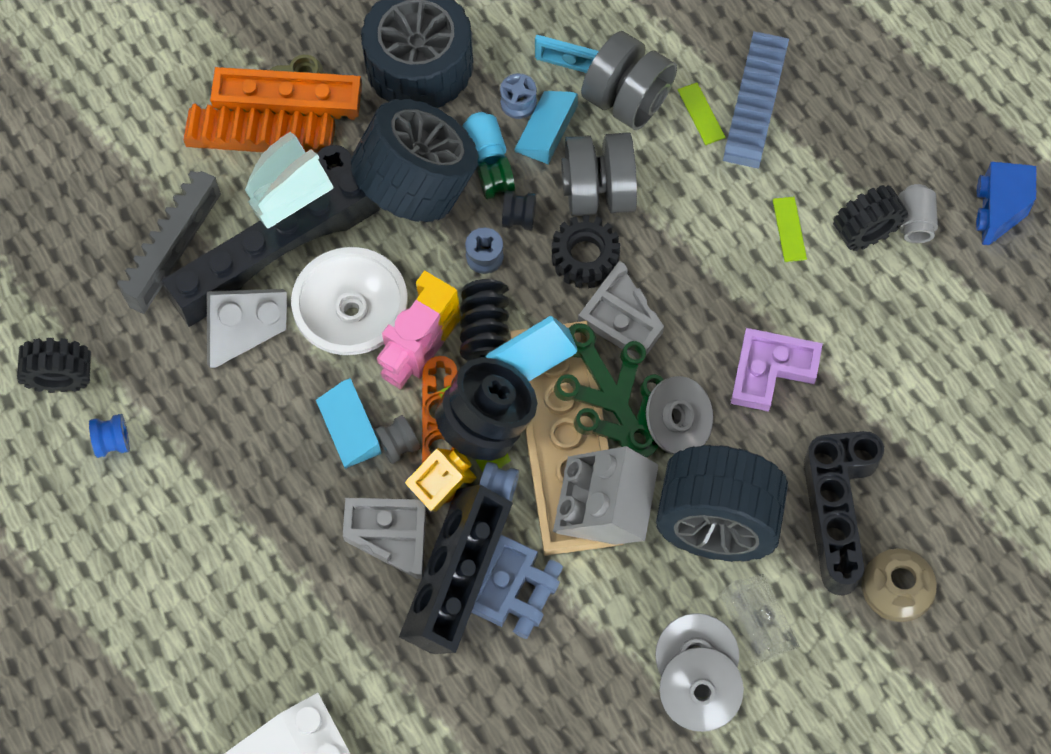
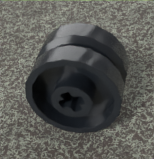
(486, 409)

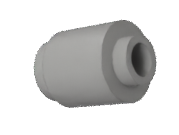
(922, 213)

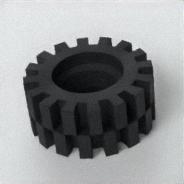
(870, 217)
(585, 231)
(54, 365)

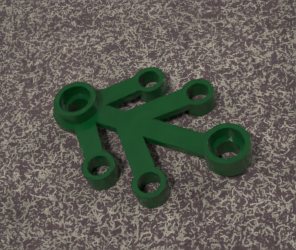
(611, 396)

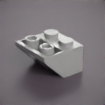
(606, 496)

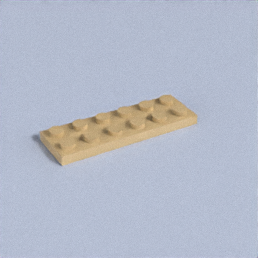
(553, 439)

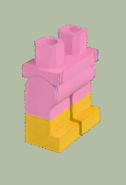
(419, 330)

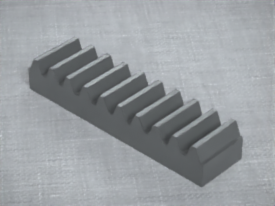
(171, 241)

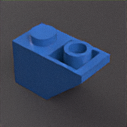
(1007, 198)

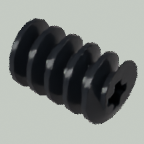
(483, 317)

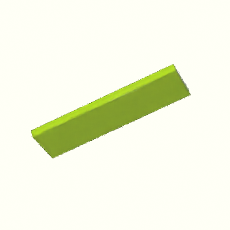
(701, 113)
(789, 229)

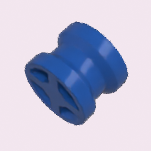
(109, 435)

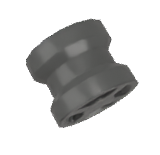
(397, 439)

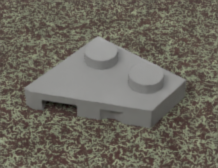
(621, 312)
(242, 321)
(388, 530)

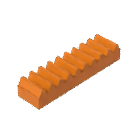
(287, 91)
(255, 130)

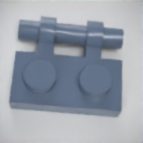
(504, 579)

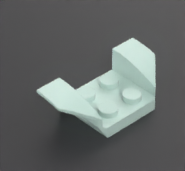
(285, 180)

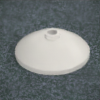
(344, 281)

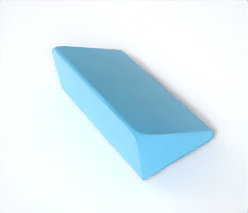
(563, 53)
(547, 125)
(537, 348)
(348, 424)

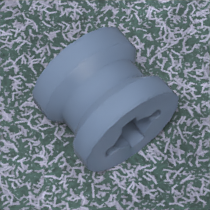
(516, 87)
(480, 259)
(499, 480)

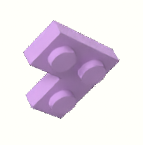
(768, 357)

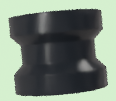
(331, 155)
(519, 210)

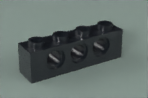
(456, 570)

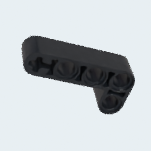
(841, 513)

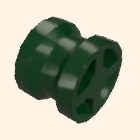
(495, 177)

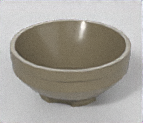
(891, 601)

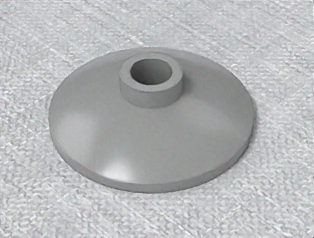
(691, 414)
(691, 631)
(695, 668)

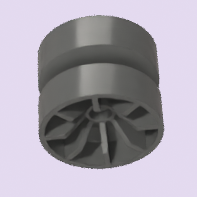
(628, 80)
(588, 175)

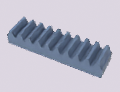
(756, 100)

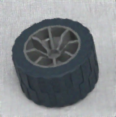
(418, 50)
(414, 160)
(722, 503)

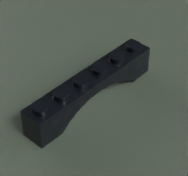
(251, 250)

